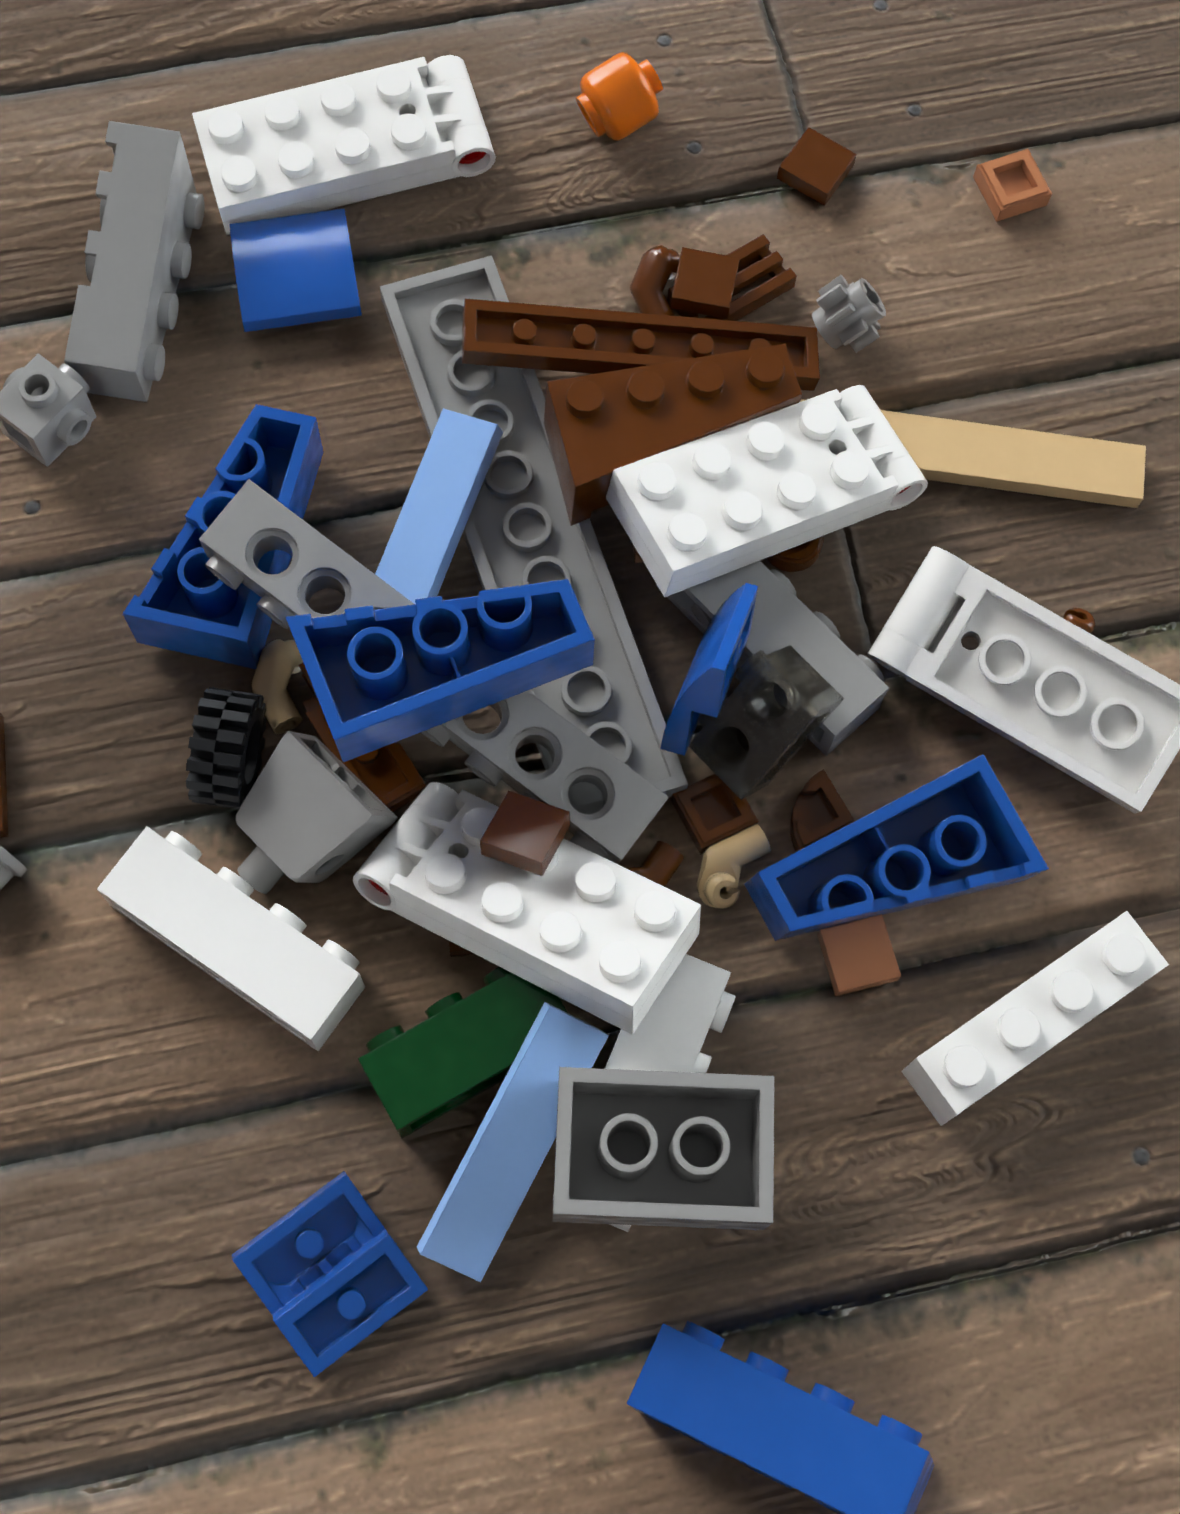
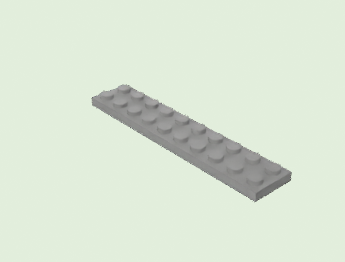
(522, 524)

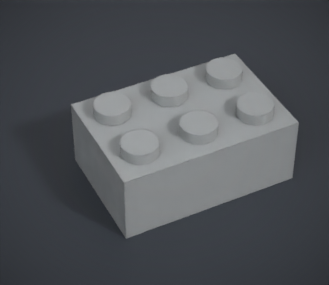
(664, 1149)

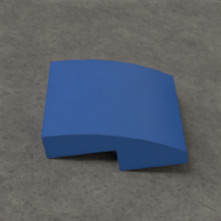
(294, 270)
(711, 668)
(329, 1273)

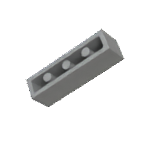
(785, 621)

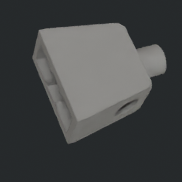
(306, 815)

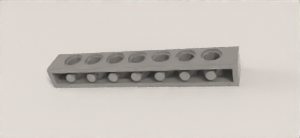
(260, 523)

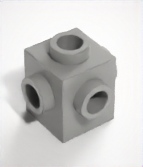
(45, 408)

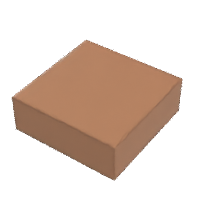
(1012, 185)
(858, 955)

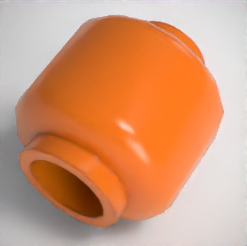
(619, 96)

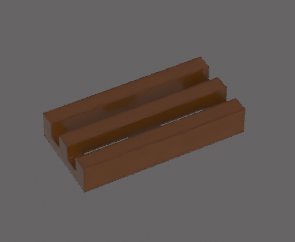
(768, 263)

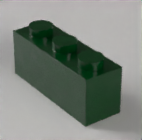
(455, 1051)

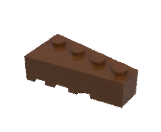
(646, 410)

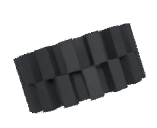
(225, 747)

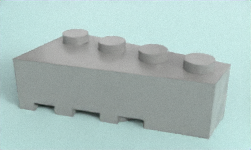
(134, 262)

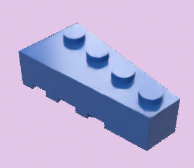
(183, 601)
(438, 659)
(913, 852)
(780, 1429)

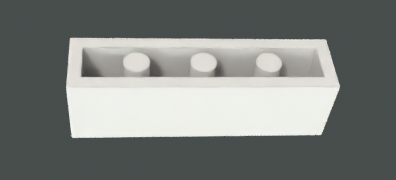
(234, 937)
(1033, 1018)
(677, 1024)

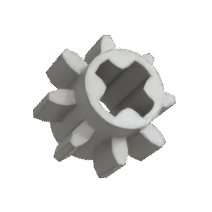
(848, 313)

